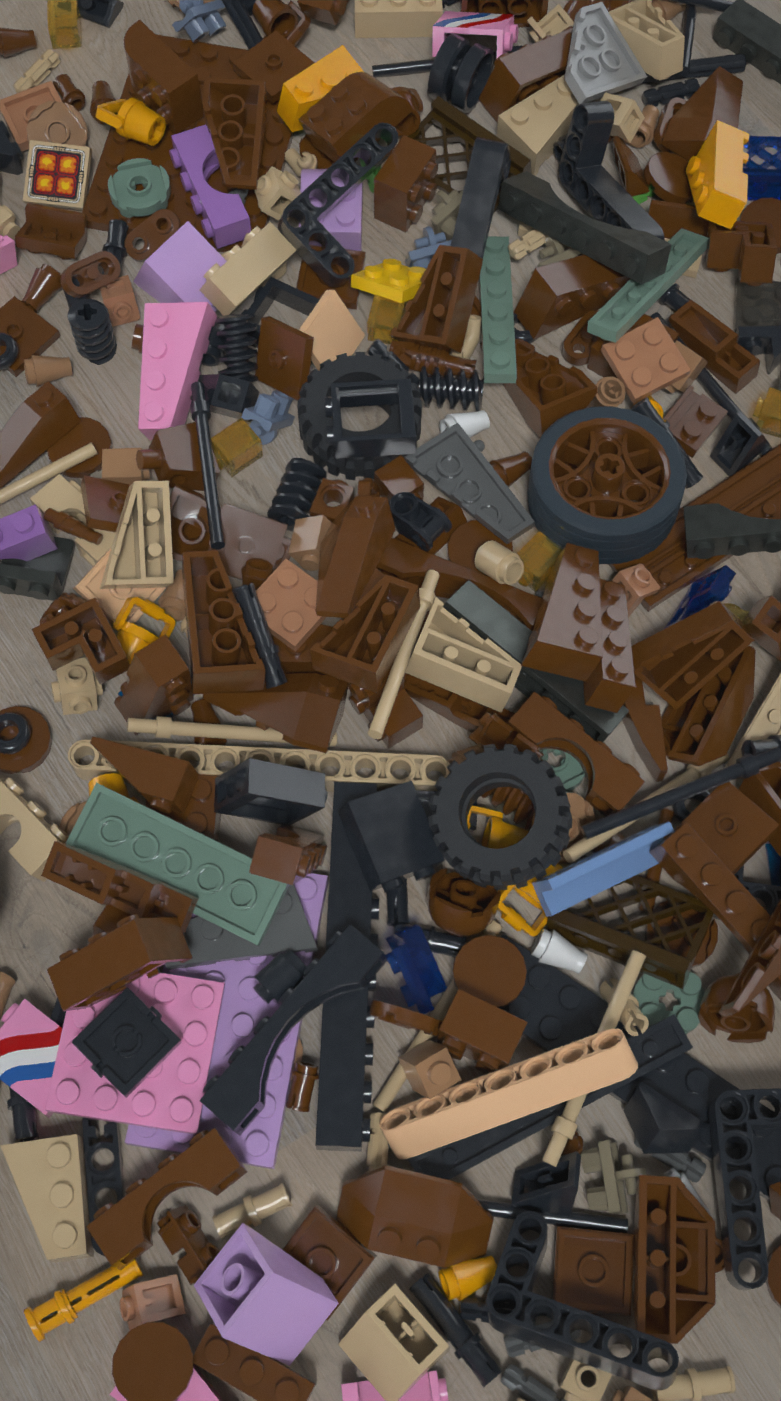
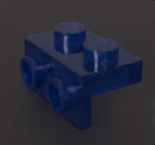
(418, 967)

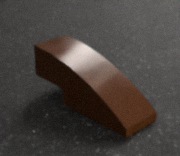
(716, 345)

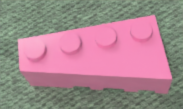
(171, 359)

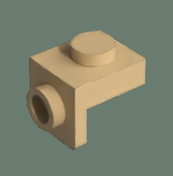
(550, 24)

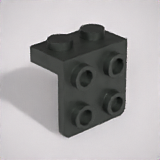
(40, 577)

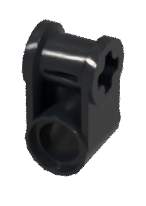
(418, 519)

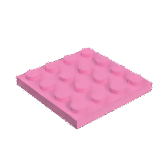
(174, 1089)

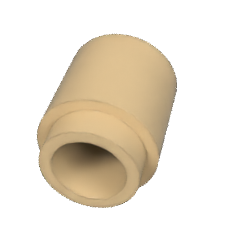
(499, 563)

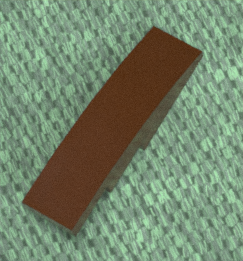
(449, 704)
(646, 731)
(117, 885)

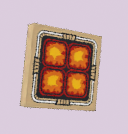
(57, 175)

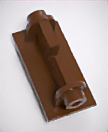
(497, 732)
(183, 1230)

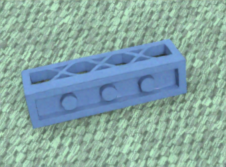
(600, 870)

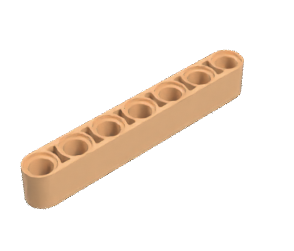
(509, 1093)

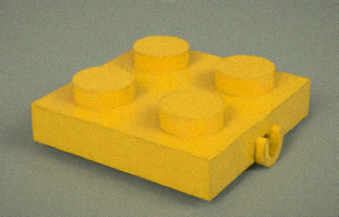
(389, 280)

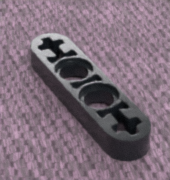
(100, 1180)

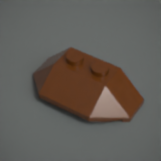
(712, 716)
(415, 1216)
(671, 1259)

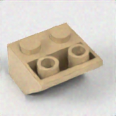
(393, 1345)

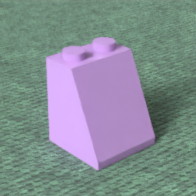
(178, 268)
(264, 1296)

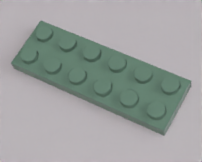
(181, 858)

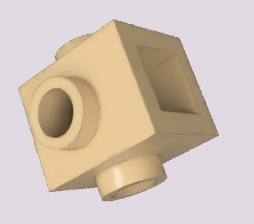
(276, 192)
(76, 687)

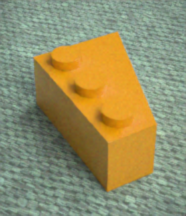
(718, 175)

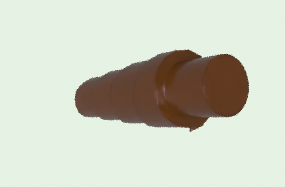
(70, 525)

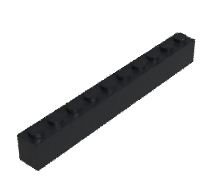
(346, 1017)

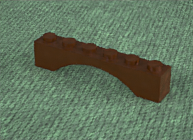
(413, 563)
(708, 878)

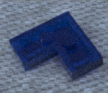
(704, 592)

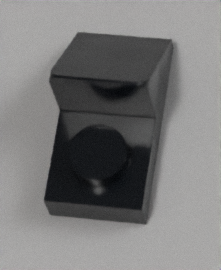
(762, 341)

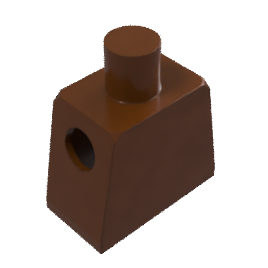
(175, 457)

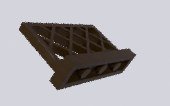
(466, 131)
(618, 946)

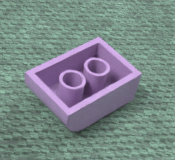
(343, 220)

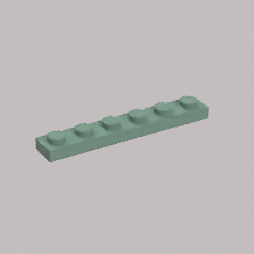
(635, 298)
(497, 313)

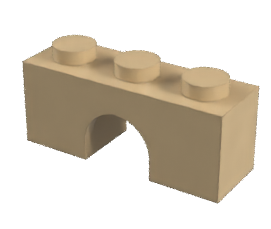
(67, 497)
(36, 834)

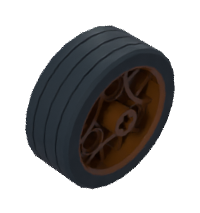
(608, 449)

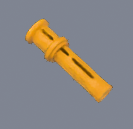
(63, 1300)

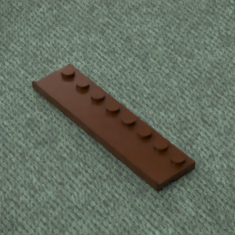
(750, 491)

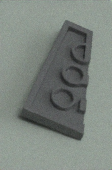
(469, 480)
(215, 944)

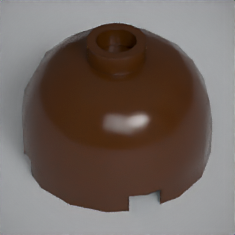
(460, 904)
(745, 1026)

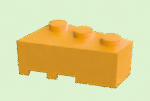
(313, 84)

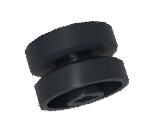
(460, 72)

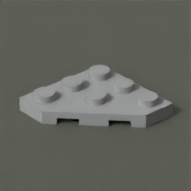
(599, 56)

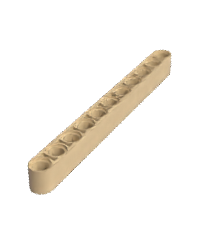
(346, 761)

